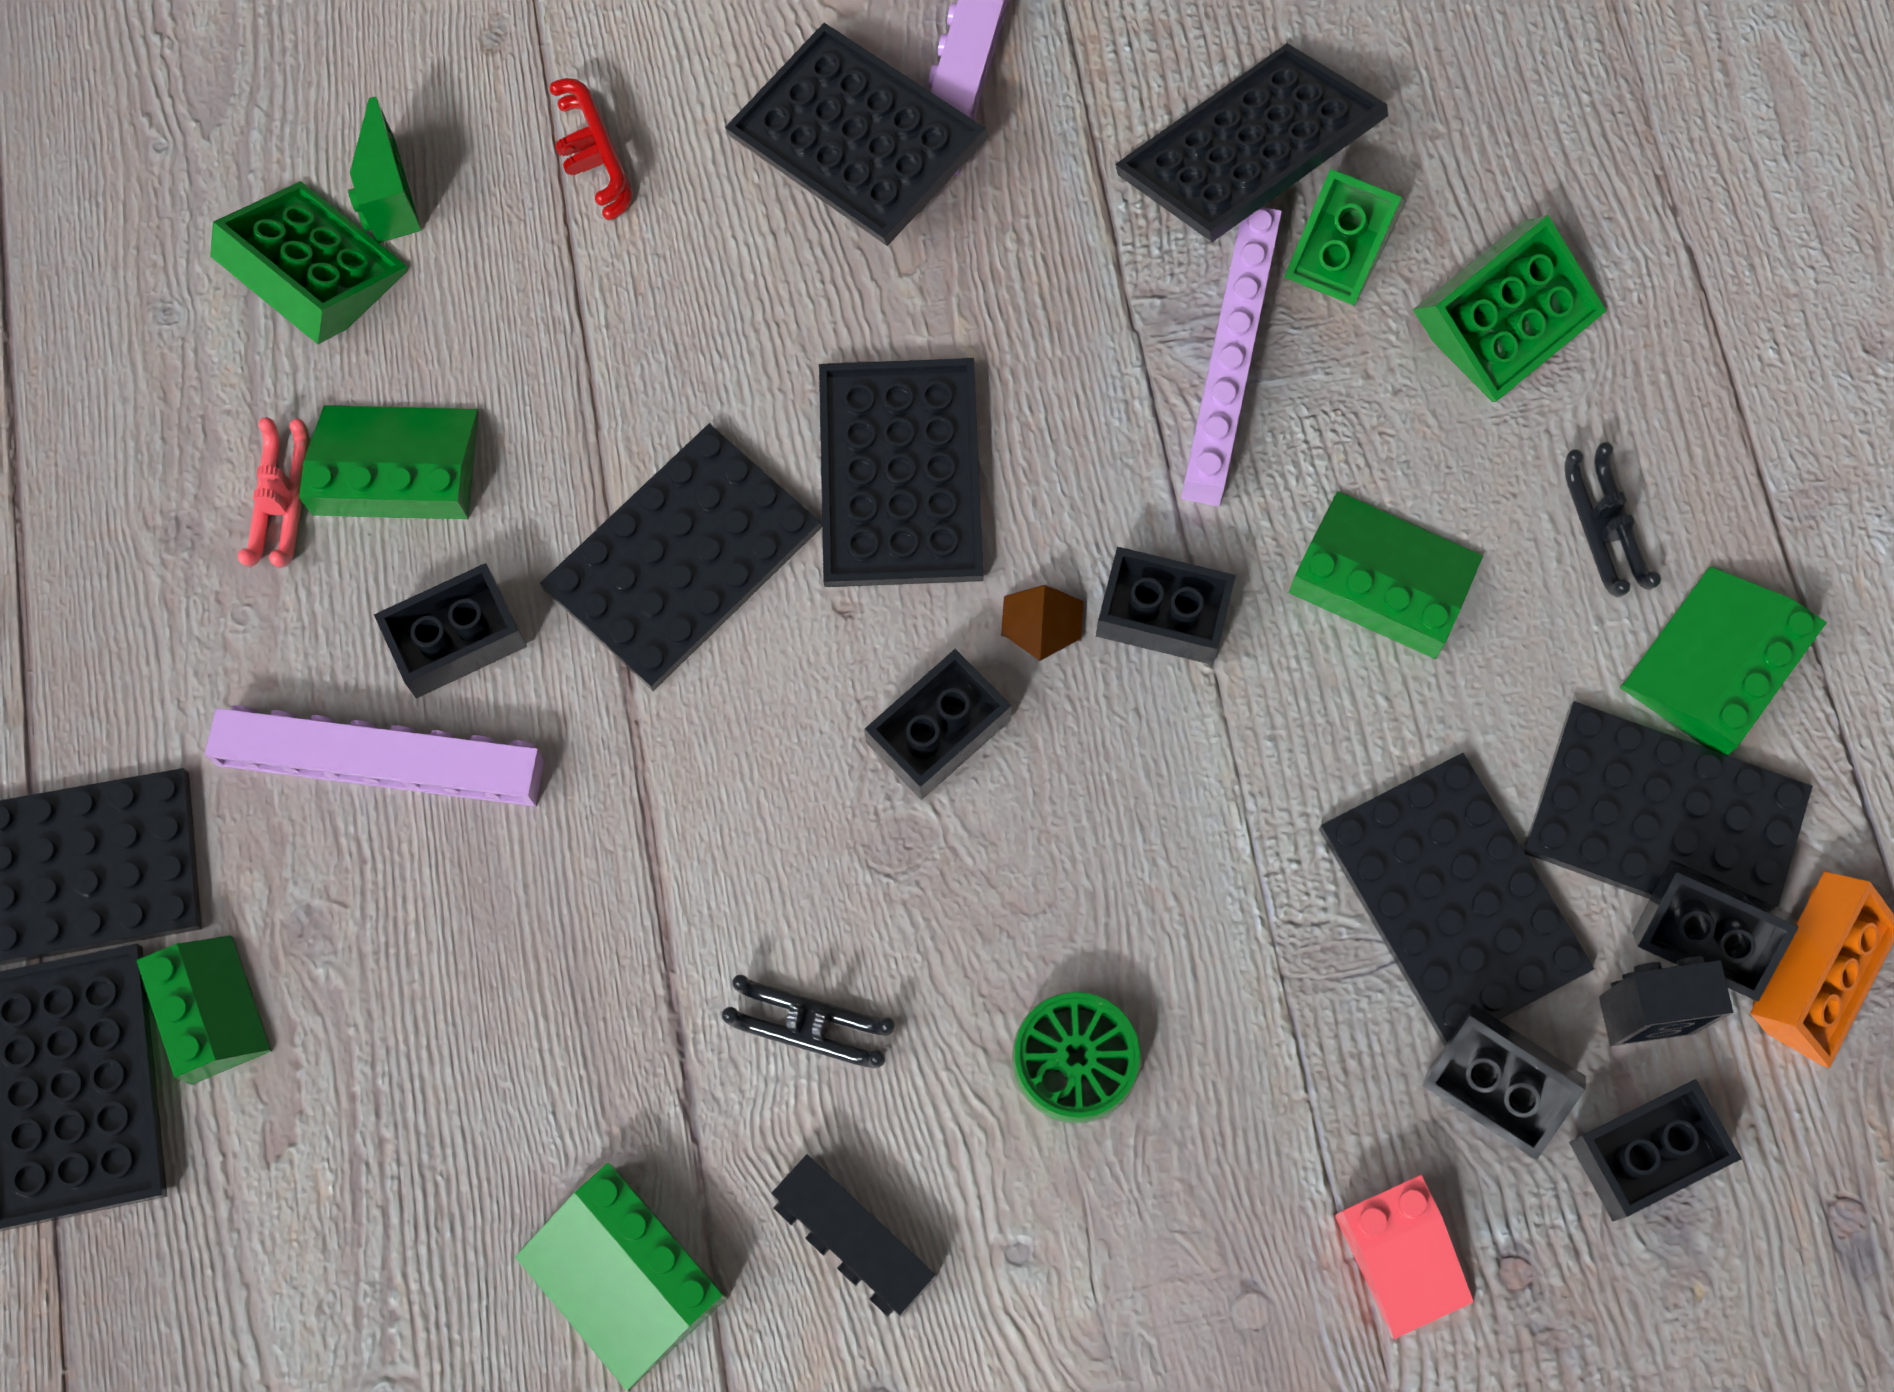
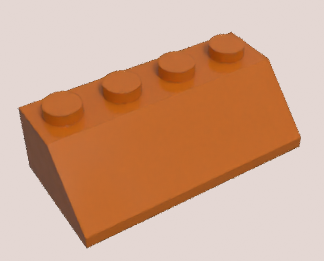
(1827, 967)

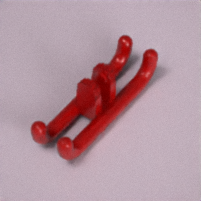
(593, 147)

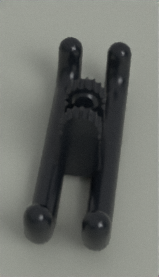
(1607, 522)
(808, 1023)

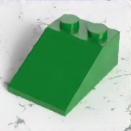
(379, 180)
(1344, 237)

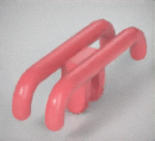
(276, 495)

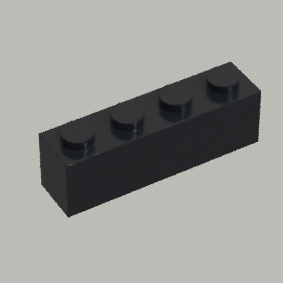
(854, 1236)

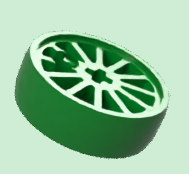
(1047, 1101)

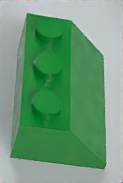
(203, 1007)

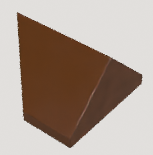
(1042, 620)

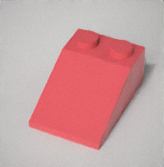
(1405, 1256)

